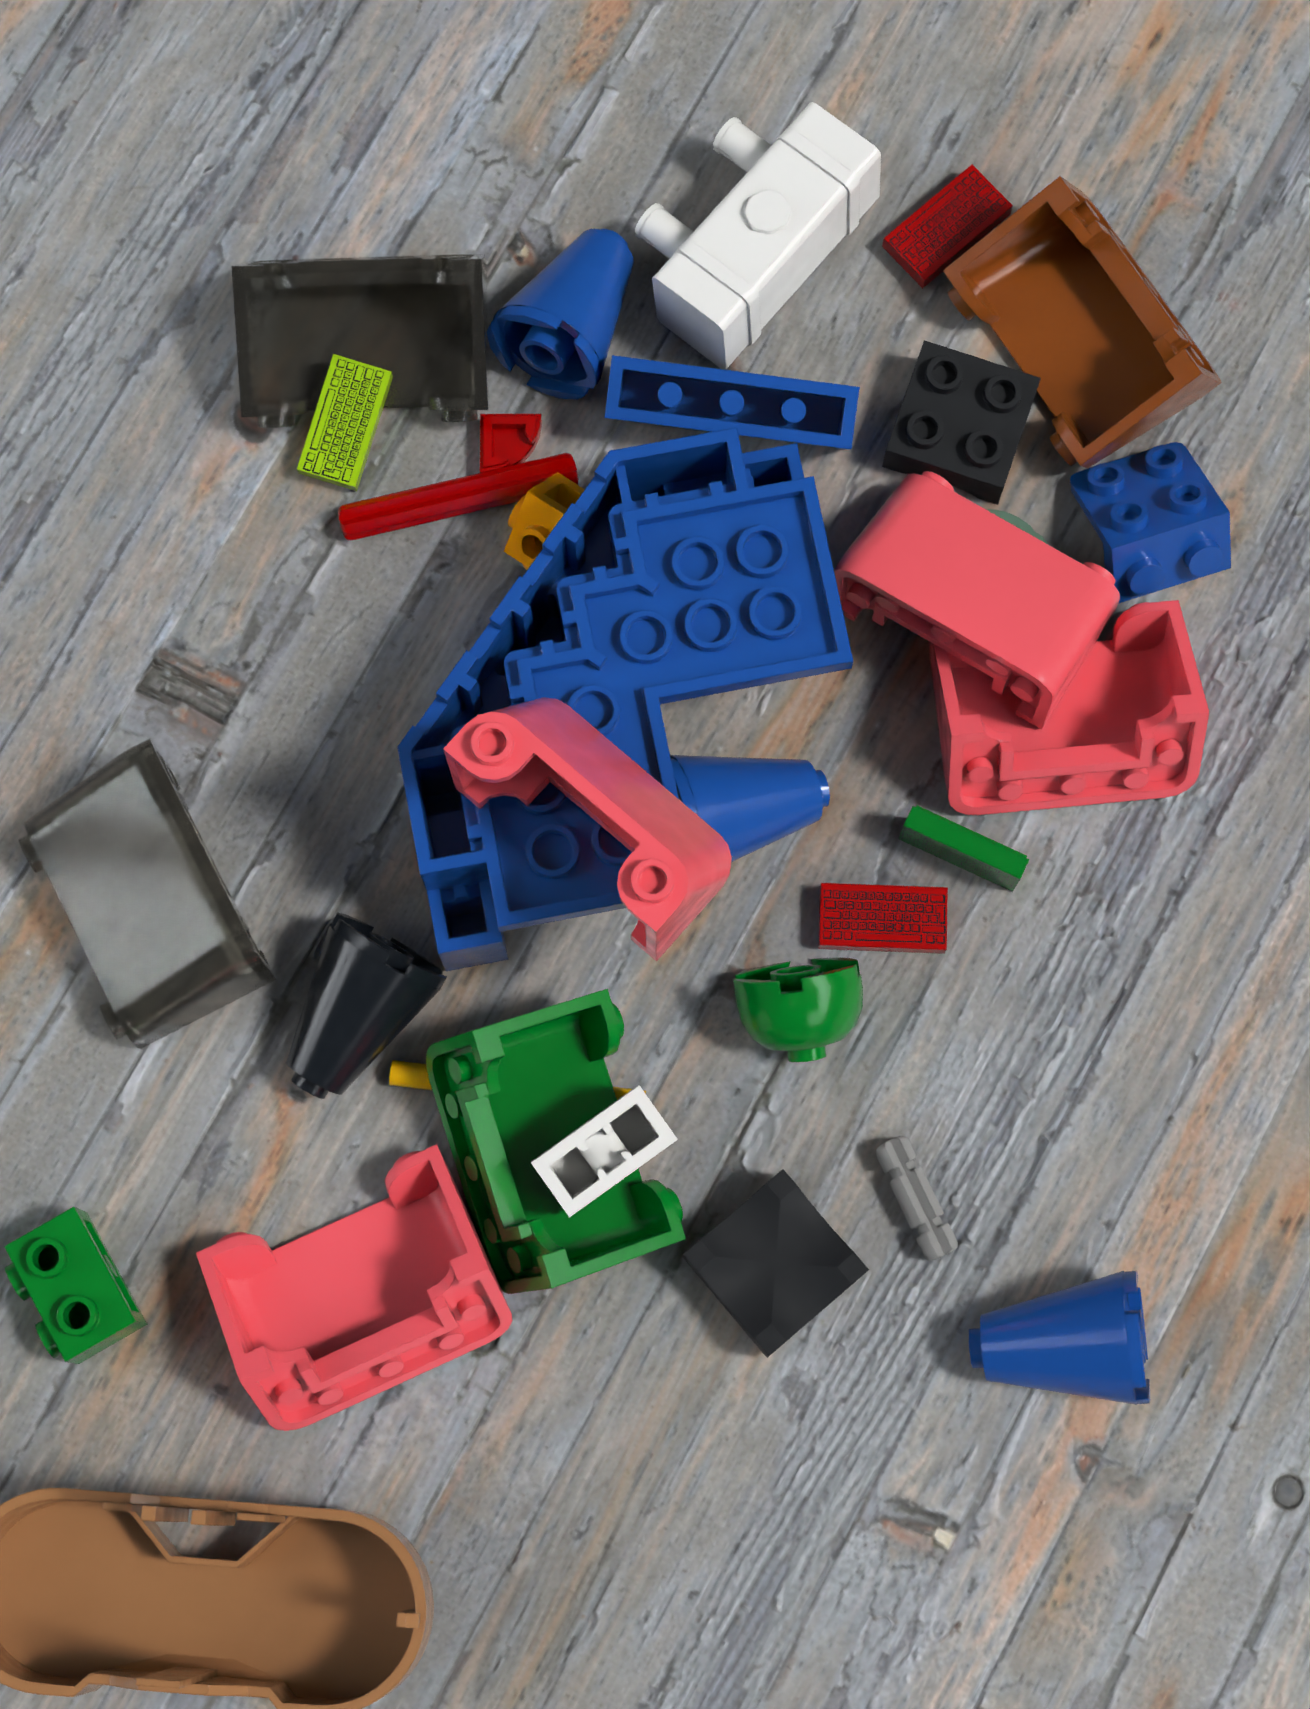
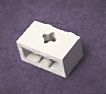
(604, 1150)

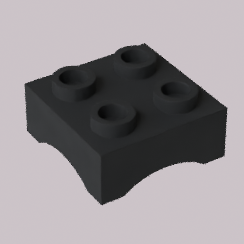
(961, 420)
(775, 1263)

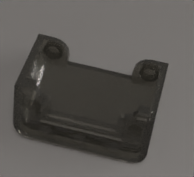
(392, 312)
(145, 898)

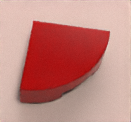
(507, 439)

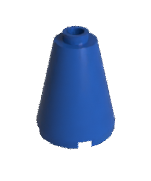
(566, 316)
(751, 798)
(1070, 1341)

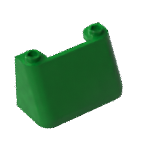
(512, 1097)

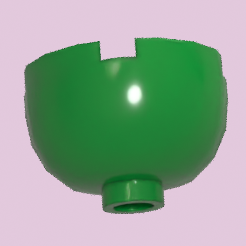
(800, 1005)

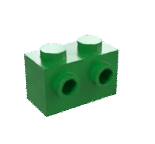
(73, 1287)

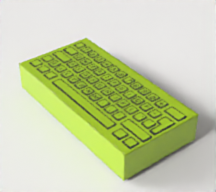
(345, 422)

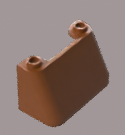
(1082, 321)

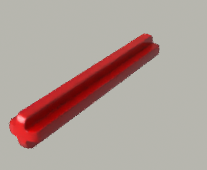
(450, 497)

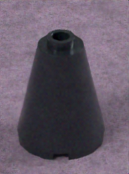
(357, 1005)

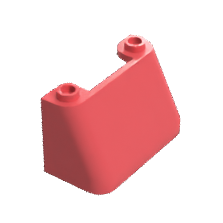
(978, 590)
(1119, 733)
(674, 855)
(357, 1298)

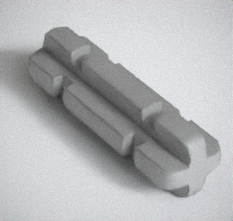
(916, 1198)

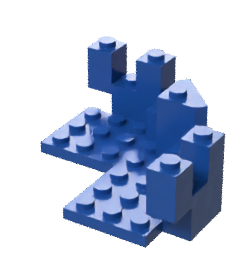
(653, 589)

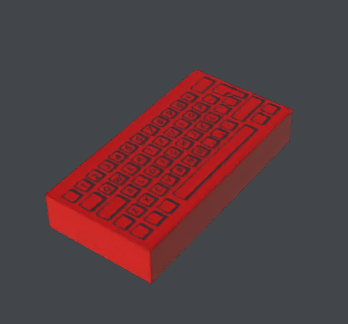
(947, 226)
(883, 918)

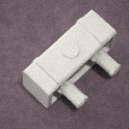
(764, 232)

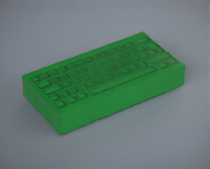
(963, 848)

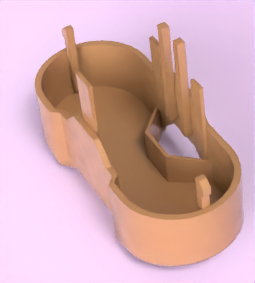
(309, 1617)

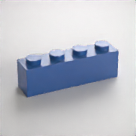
(731, 399)

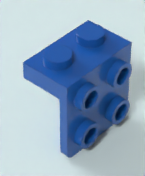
(1155, 519)

